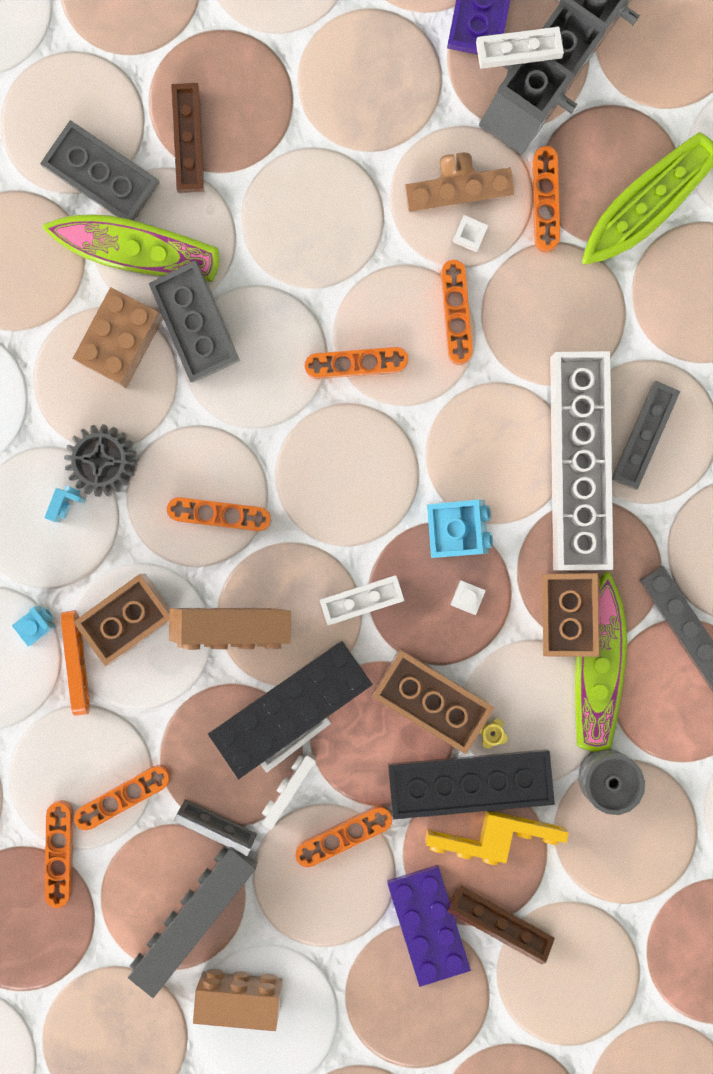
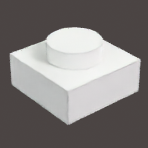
(470, 233)
(467, 597)

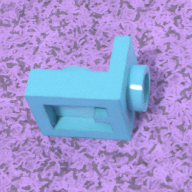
(59, 506)
(34, 625)

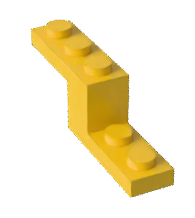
(495, 837)

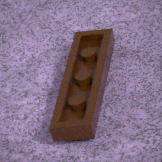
(187, 137)
(501, 925)

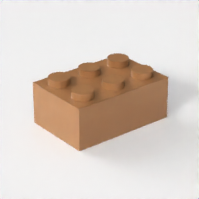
(118, 337)
(571, 615)
(124, 619)
(238, 1000)

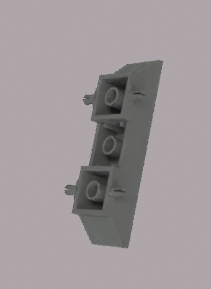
(536, 88)

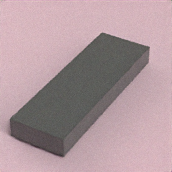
(215, 827)

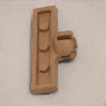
(458, 185)

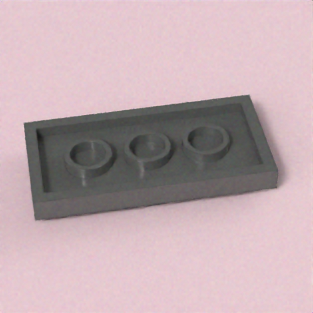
(99, 172)
(194, 321)

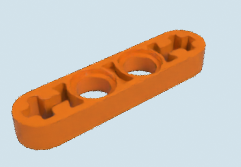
(546, 199)
(456, 312)
(356, 367)
(219, 511)
(75, 664)
(121, 795)
(346, 840)
(55, 853)

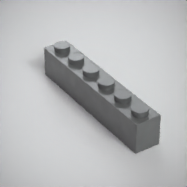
(191, 921)

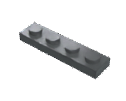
(645, 435)

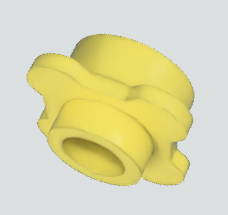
(498, 738)

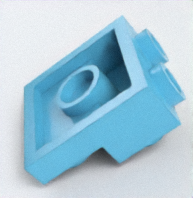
(459, 528)

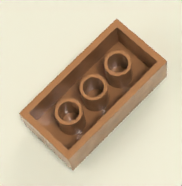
(229, 626)
(432, 701)

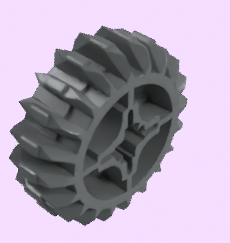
(100, 449)

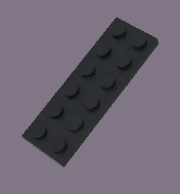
(290, 710)
(471, 784)

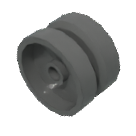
(624, 790)

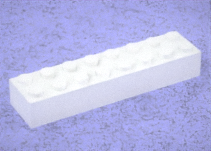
(581, 461)

